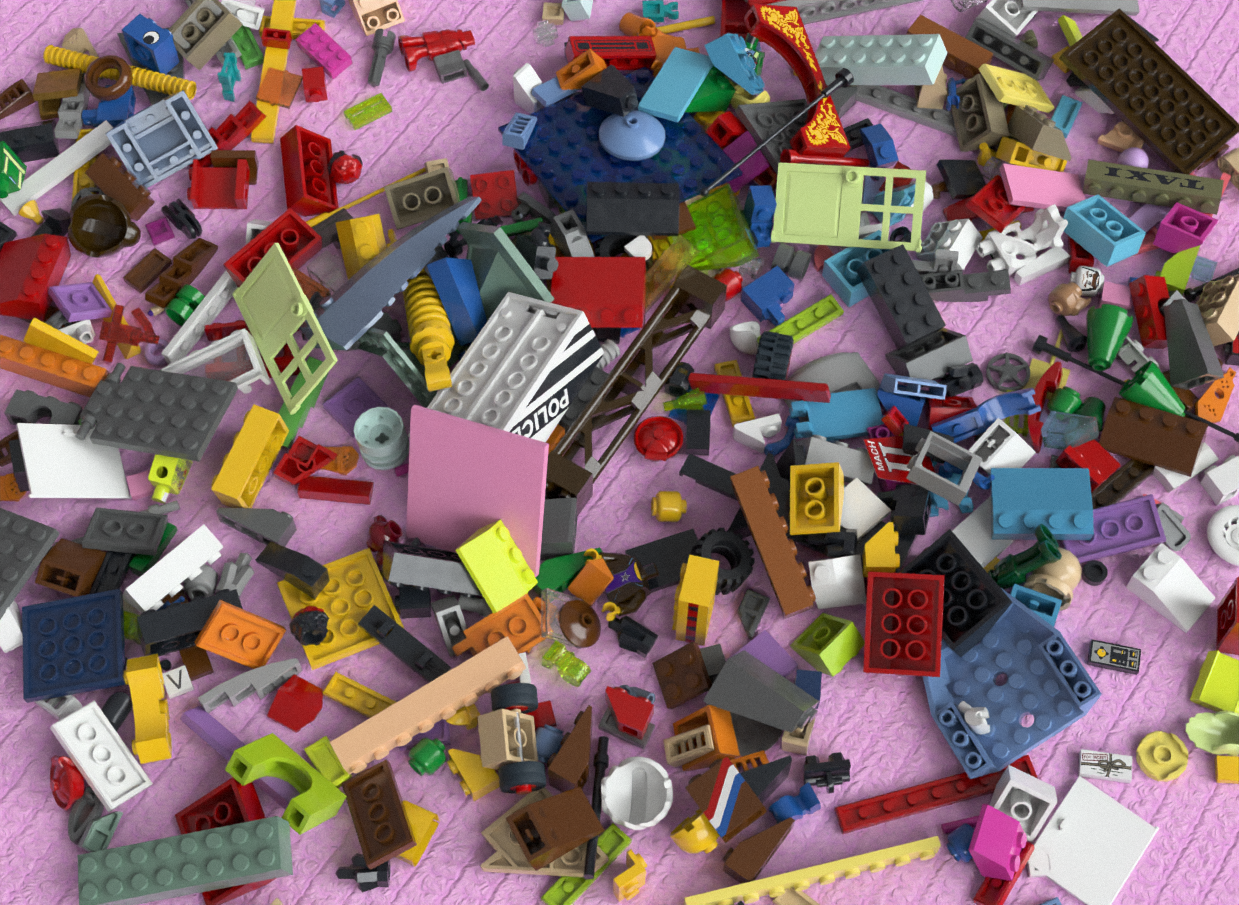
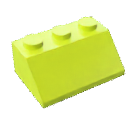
(496, 565)

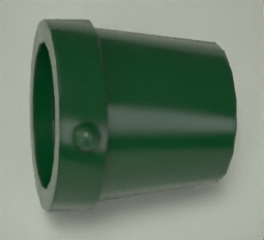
(1094, 408)

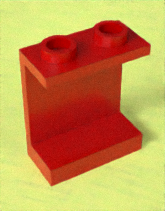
(219, 186)

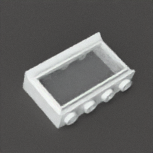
(226, 359)

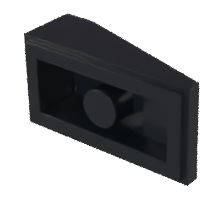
(698, 432)

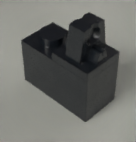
(909, 508)

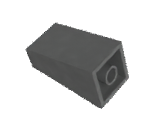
(558, 528)
(761, 694)

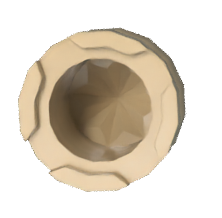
(1057, 578)

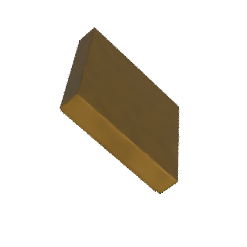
(57, 84)

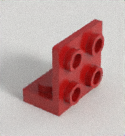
(497, 193)
(1090, 456)

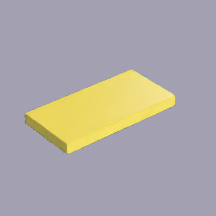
(1016, 88)

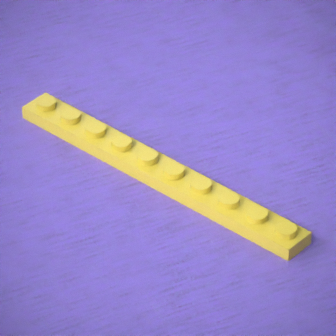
(822, 873)

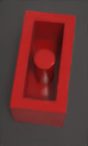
(276, 38)

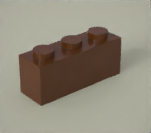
(120, 185)

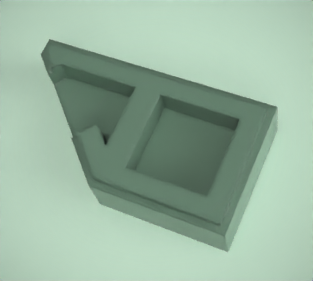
(100, 832)

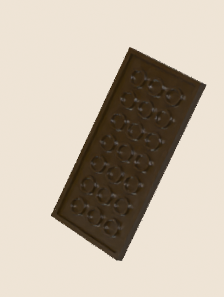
(1151, 93)

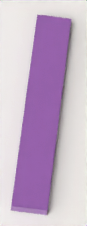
(225, 743)

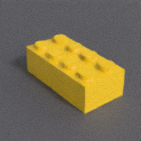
(250, 458)

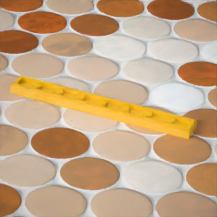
(276, 58)

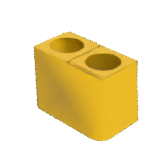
(423, 830)

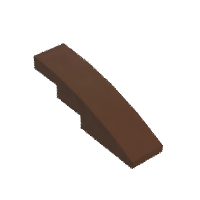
(185, 269)

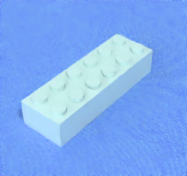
(883, 58)

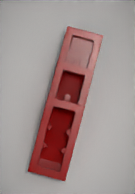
(234, 130)

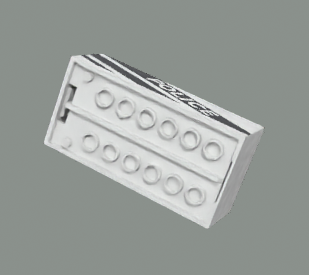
(523, 368)

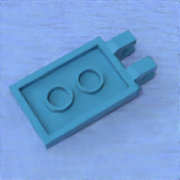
(843, 418)

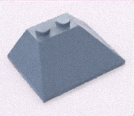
(161, 139)

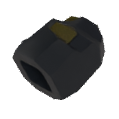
(678, 381)

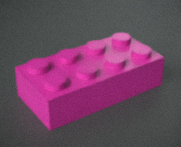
(324, 51)

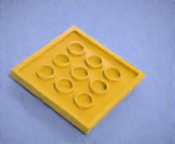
(346, 599)

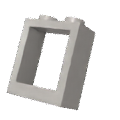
(950, 453)

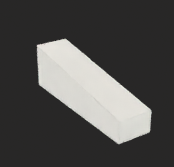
(1041, 265)

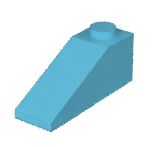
(900, 197)

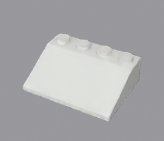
(172, 570)

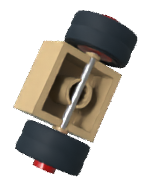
(510, 739)

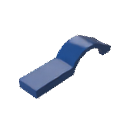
(984, 415)

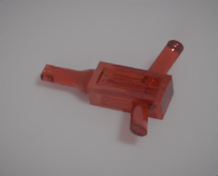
(118, 333)

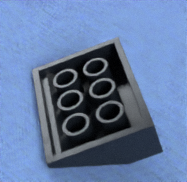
(971, 596)

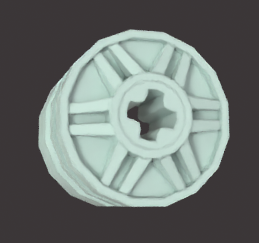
(381, 438)

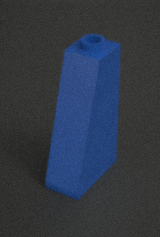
(460, 297)

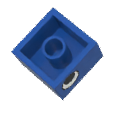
(150, 44)

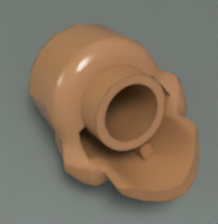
(1066, 299)

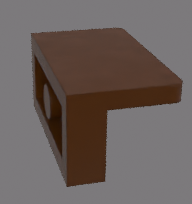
(229, 159)

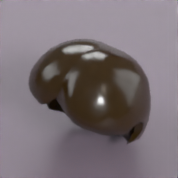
(101, 226)

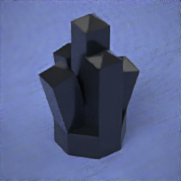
(962, 379)
(835, 542)
(633, 635)
(366, 878)

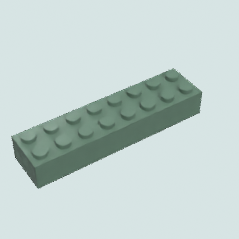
(186, 863)

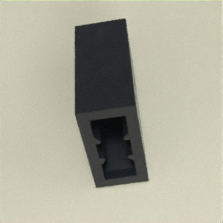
(610, 92)

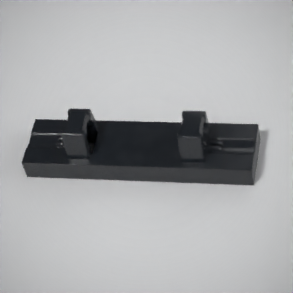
(403, 645)

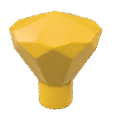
(985, 154)
(31, 211)

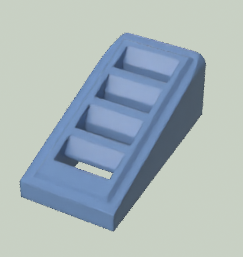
(516, 133)

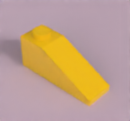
(1021, 155)

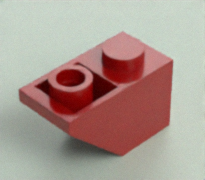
(629, 713)

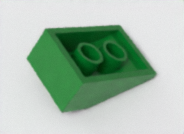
(713, 93)

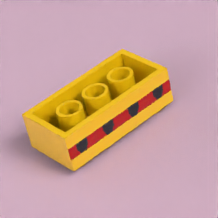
(695, 599)

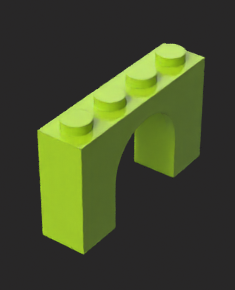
(272, 757)

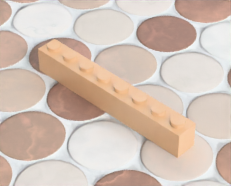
(427, 706)

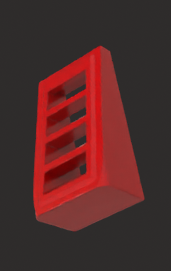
(1078, 256)

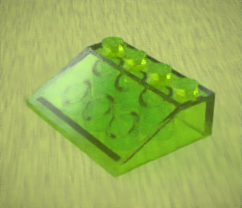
(720, 231)

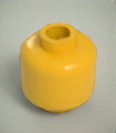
(668, 506)

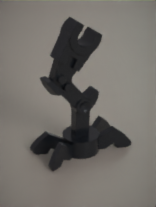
(454, 247)

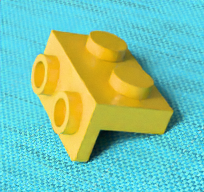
(628, 883)

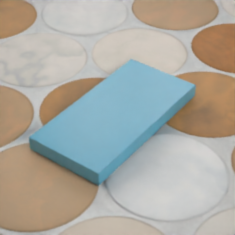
(676, 84)

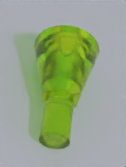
(692, 400)

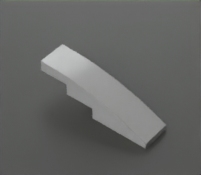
(70, 113)
(258, 681)

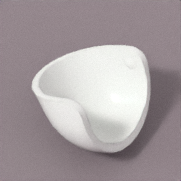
(745, 336)

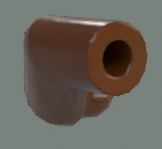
(938, 187)

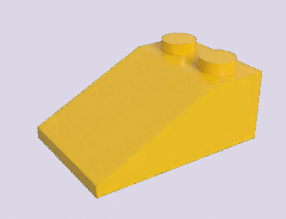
(816, 498)

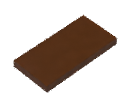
(378, 814)

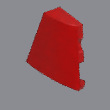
(302, 461)

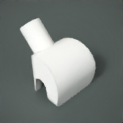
(975, 717)

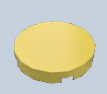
(1162, 756)

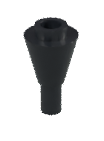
(1074, 339)

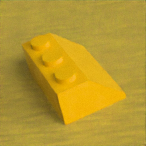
(360, 241)

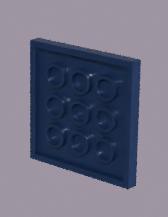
(73, 645)

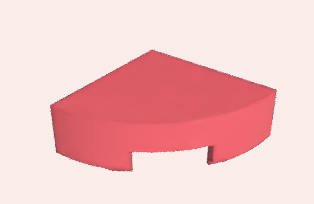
(821, 254)

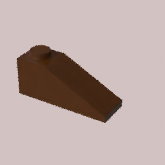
(754, 853)

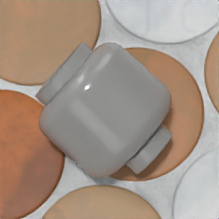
(203, 584)

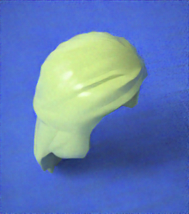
(1215, 732)

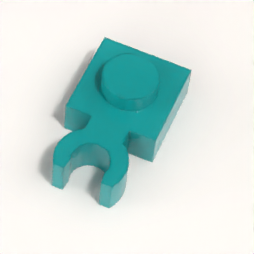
(657, 10)

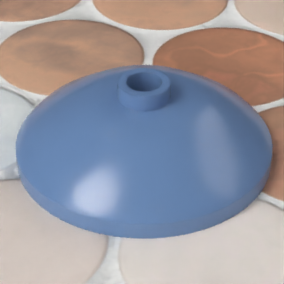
(632, 136)

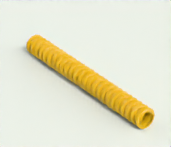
(141, 77)

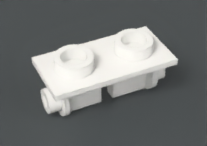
(1133, 352)

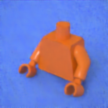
(663, 44)

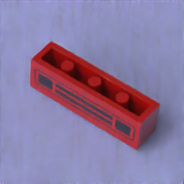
(619, 51)

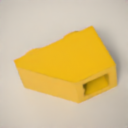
(880, 551)
(475, 778)

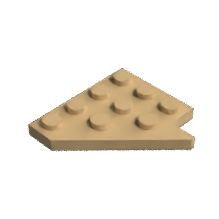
(511, 859)

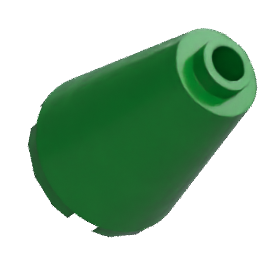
(1106, 334)
(1152, 390)

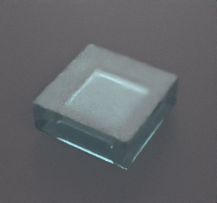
(1203, 269)

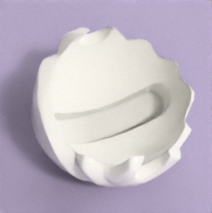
(636, 793)

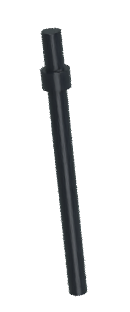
(601, 762)

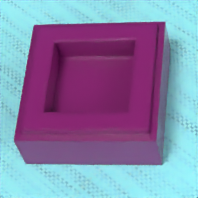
(159, 231)

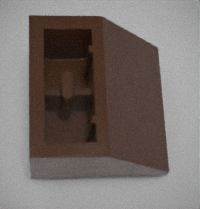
(70, 568)

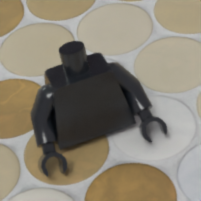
(538, 251)

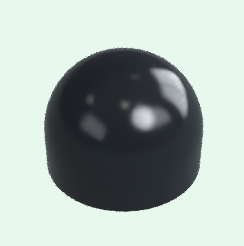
(901, 231)

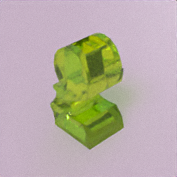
(569, 667)

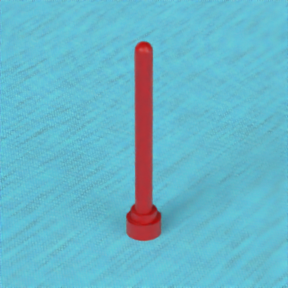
(792, 156)

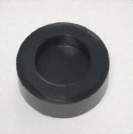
(1094, 573)

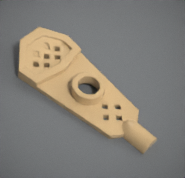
(80, 42)

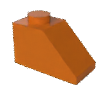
(580, 70)

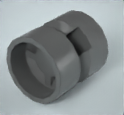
(792, 262)

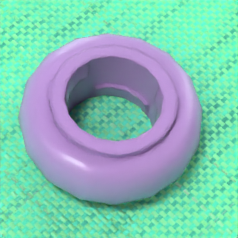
(150, 348)

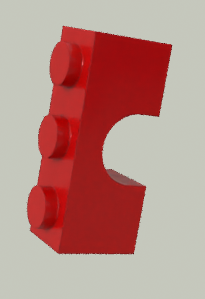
(1146, 295)

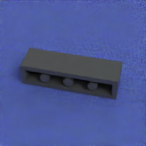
(1010, 49)

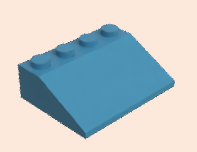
(1041, 496)

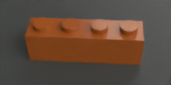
(962, 54)

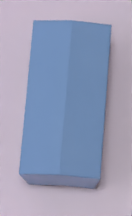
(890, 382)

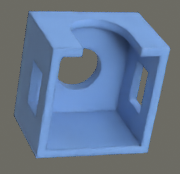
(327, 5)

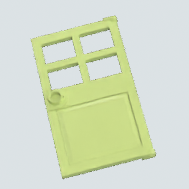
(826, 205)
(273, 312)

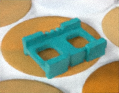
(231, 76)

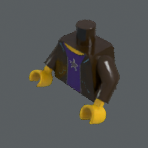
(629, 585)

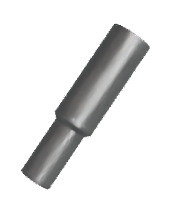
(476, 76)

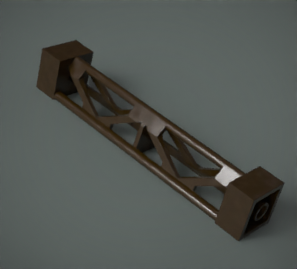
(701, 303)

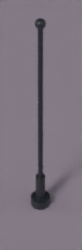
(843, 78)
(1042, 345)

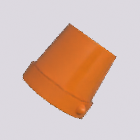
(631, 24)

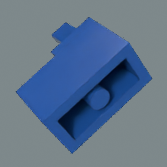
(111, 111)
(759, 212)
(766, 295)

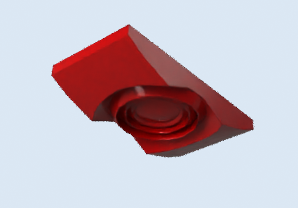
(733, 18)

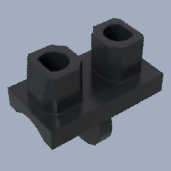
(826, 773)

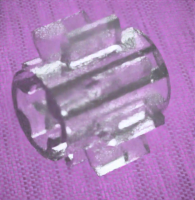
(545, 33)

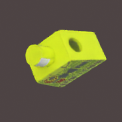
(168, 476)

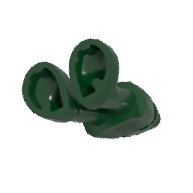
(1014, 568)

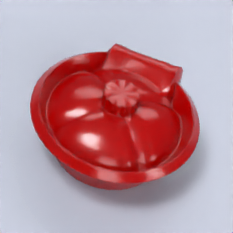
(658, 438)
(65, 781)

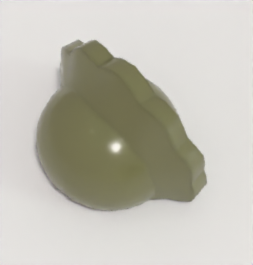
(1029, 38)

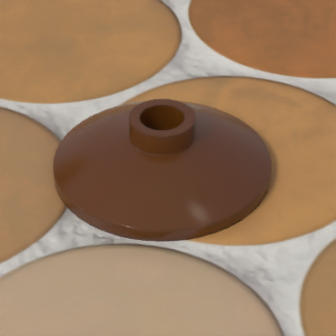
(579, 623)

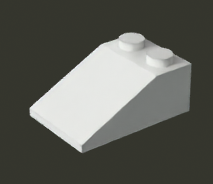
(1171, 588)

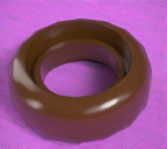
(100, 65)

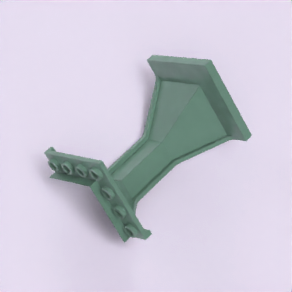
(497, 269)

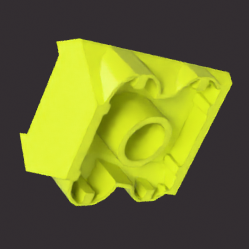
(1218, 683)

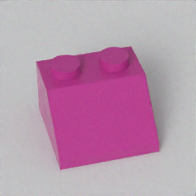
(1183, 229)
(997, 843)

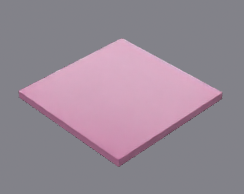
(471, 477)

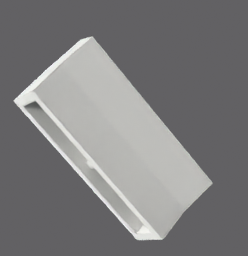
(1172, 480)

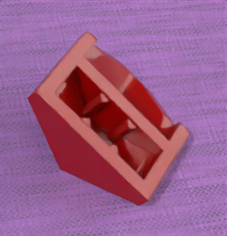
(296, 704)

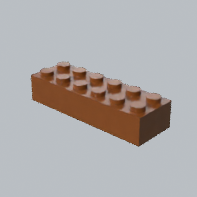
(772, 543)

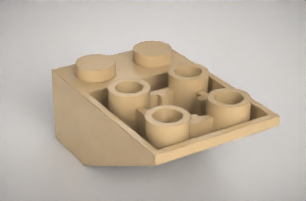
(1221, 309)

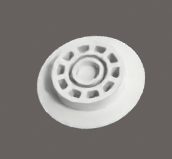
(1225, 542)

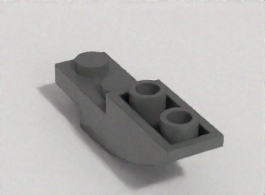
(975, 287)

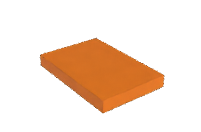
(240, 635)

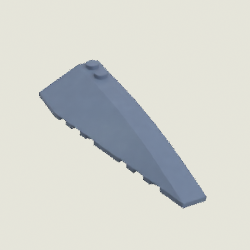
(360, 300)

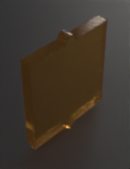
(279, 88)

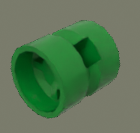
(181, 308)

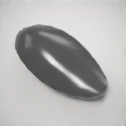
(82, 812)

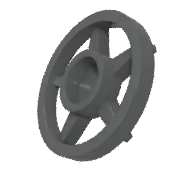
(1008, 372)

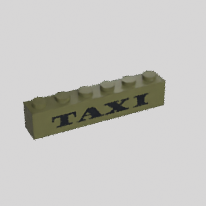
(1152, 186)

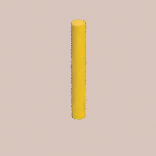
(687, 25)

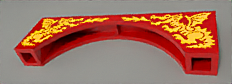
(785, 33)

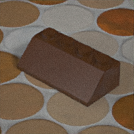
(1153, 436)

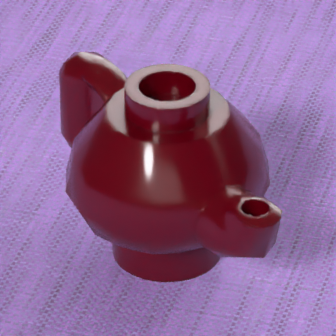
(380, 531)

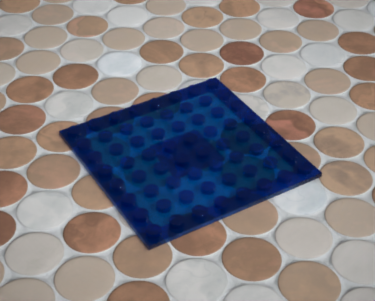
(568, 153)

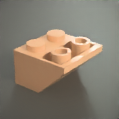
(376, 14)

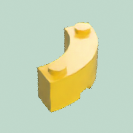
(150, 712)

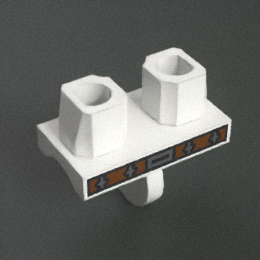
(79, 330)

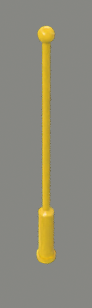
(316, 220)

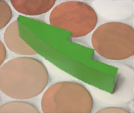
(298, 419)

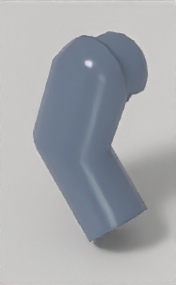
(635, 691)

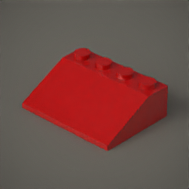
(27, 273)
(604, 288)
(904, 624)
(221, 807)

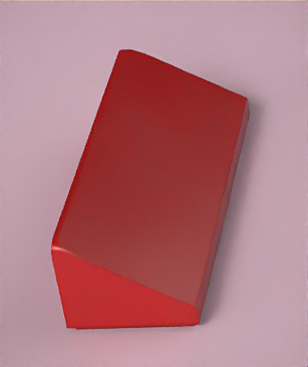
(336, 490)

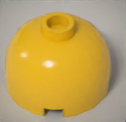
(695, 834)

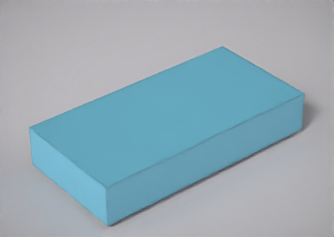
(1066, 114)

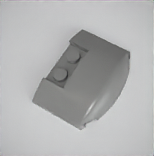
(840, 371)

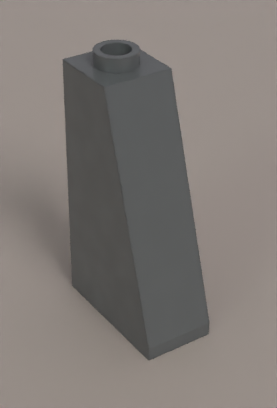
(1189, 347)

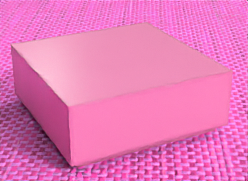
(140, 485)

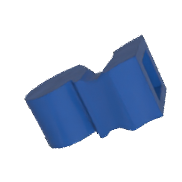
(795, 807)

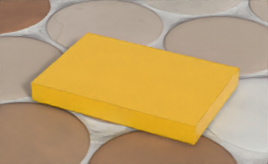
(49, 338)

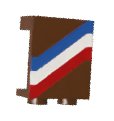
(725, 798)

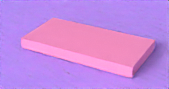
(1041, 187)

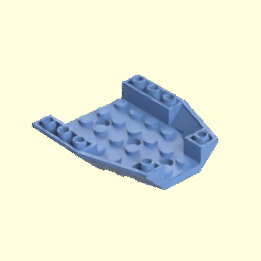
(1041, 682)

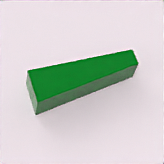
(142, 563)

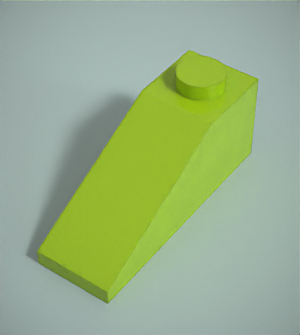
(1178, 269)

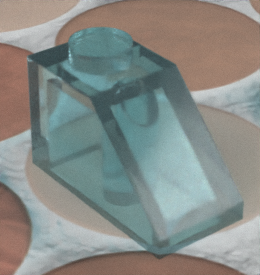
(1068, 429)

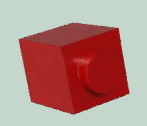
(314, 84)

